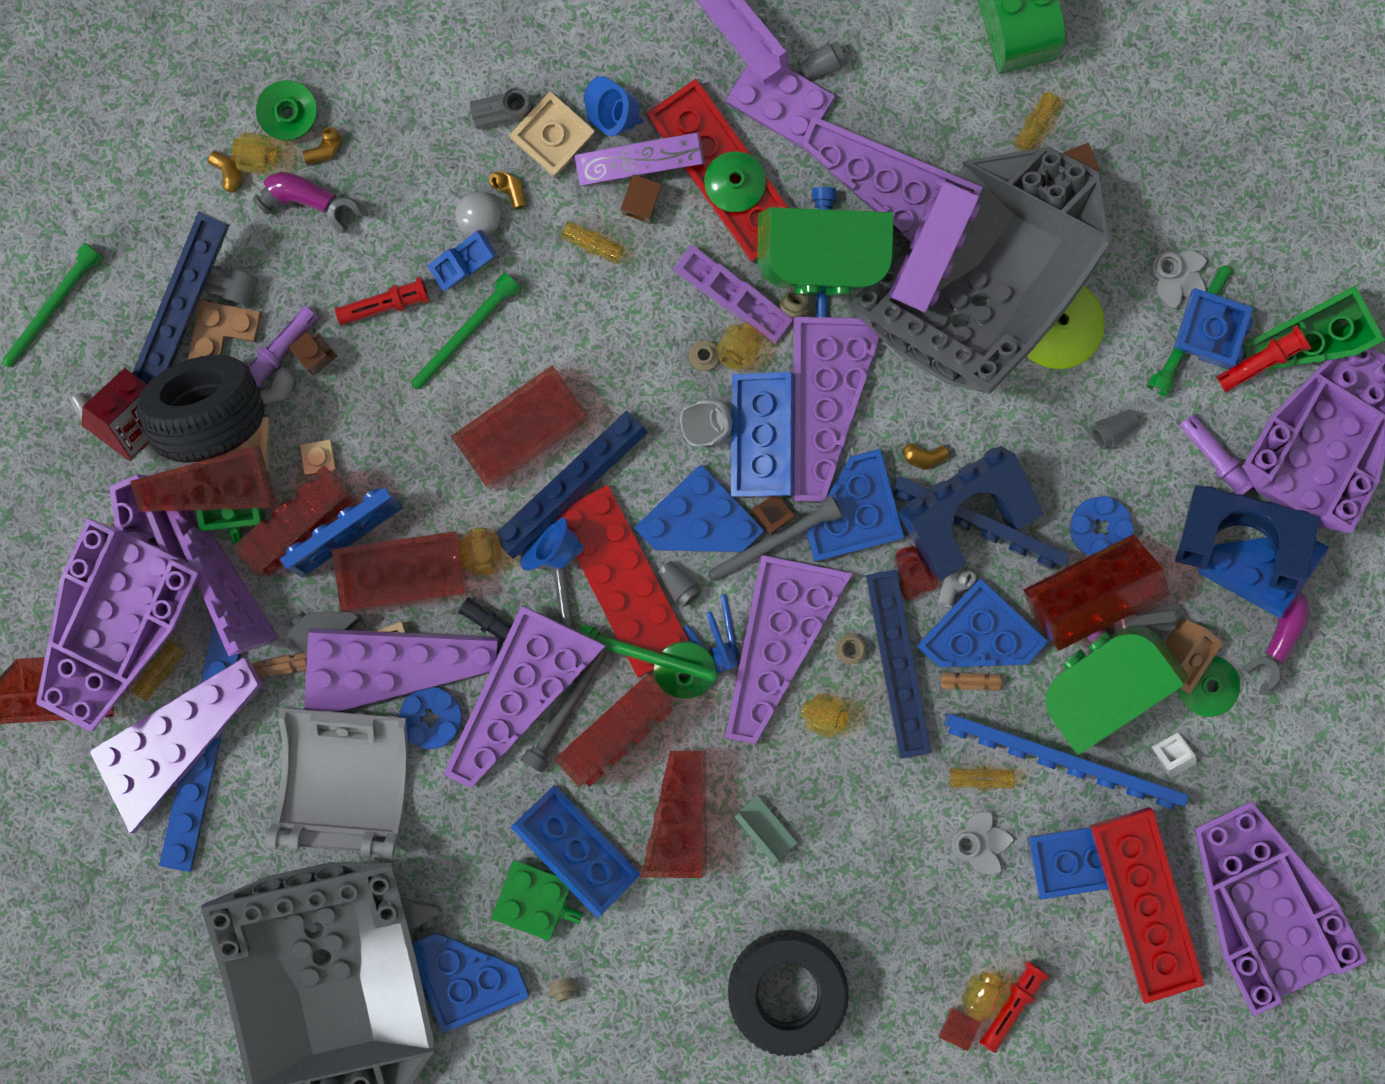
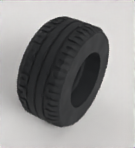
(200, 408)
(795, 1036)

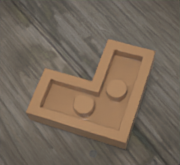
(219, 321)

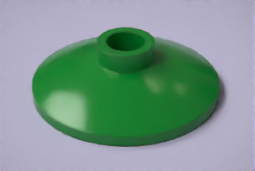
(279, 97)
(732, 196)
(679, 686)
(1222, 699)

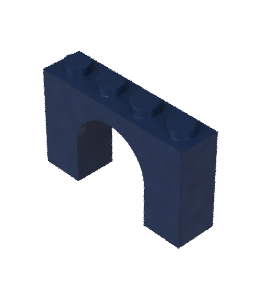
(932, 515)
(1287, 529)

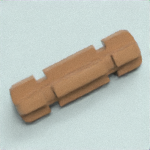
(280, 665)
(971, 681)

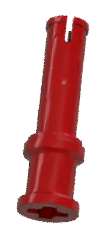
(346, 314)
(1276, 352)
(993, 1040)

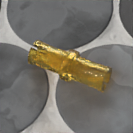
(1036, 121)
(592, 242)
(158, 671)
(960, 777)

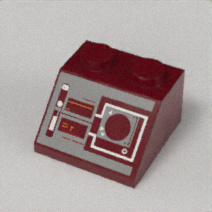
(114, 417)

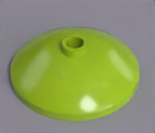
(1077, 340)

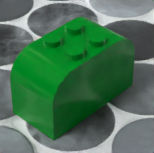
(1023, 32)
(824, 249)
(1111, 684)

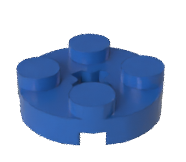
(1103, 509)
(441, 703)

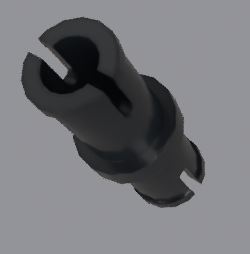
(485, 619)

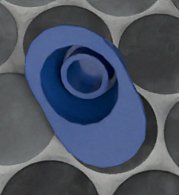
(611, 106)
(552, 548)

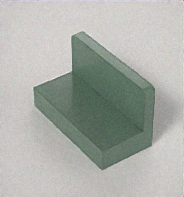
(765, 829)

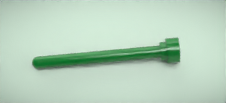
(85, 260)
(505, 288)
(1164, 378)
(650, 656)

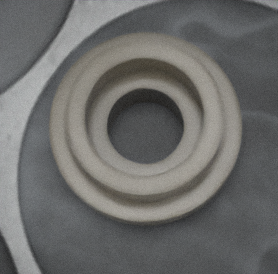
(794, 304)
(699, 364)
(860, 646)
(562, 989)

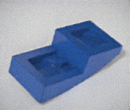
(462, 261)

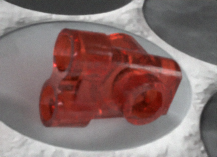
(914, 578)

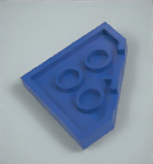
(867, 509)
(699, 519)
(1246, 571)
(981, 633)
(465, 981)

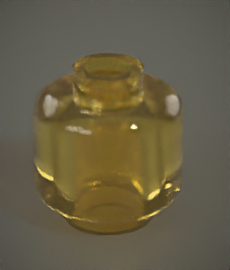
(253, 153)
(739, 346)
(481, 551)
(825, 715)
(984, 996)

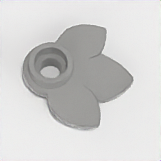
(1181, 279)
(986, 843)

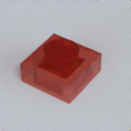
(959, 1029)

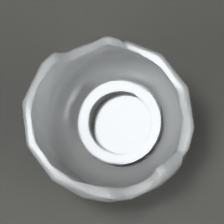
(478, 212)

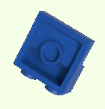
(1214, 328)

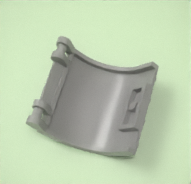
(340, 782)

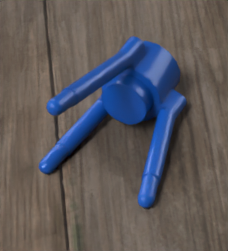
(723, 654)

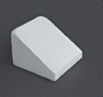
(1174, 755)

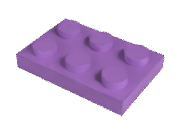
(782, 104)

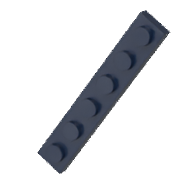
(181, 296)
(570, 484)
(991, 529)
(898, 664)

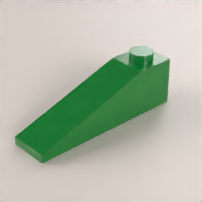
(1332, 329)

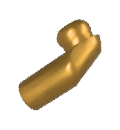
(327, 149)
(231, 175)
(509, 185)
(923, 459)

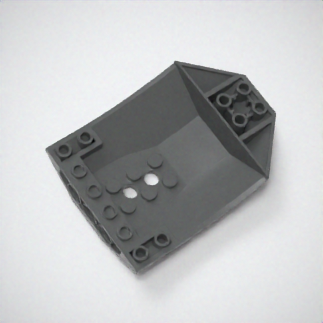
(1025, 251)
(331, 1020)

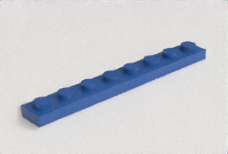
(1076, 766)
(194, 788)

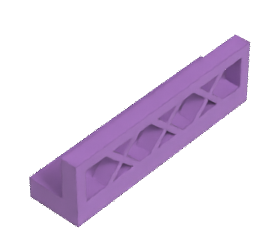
(748, 37)

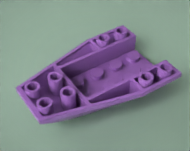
(1326, 443)
(109, 620)
(1270, 910)

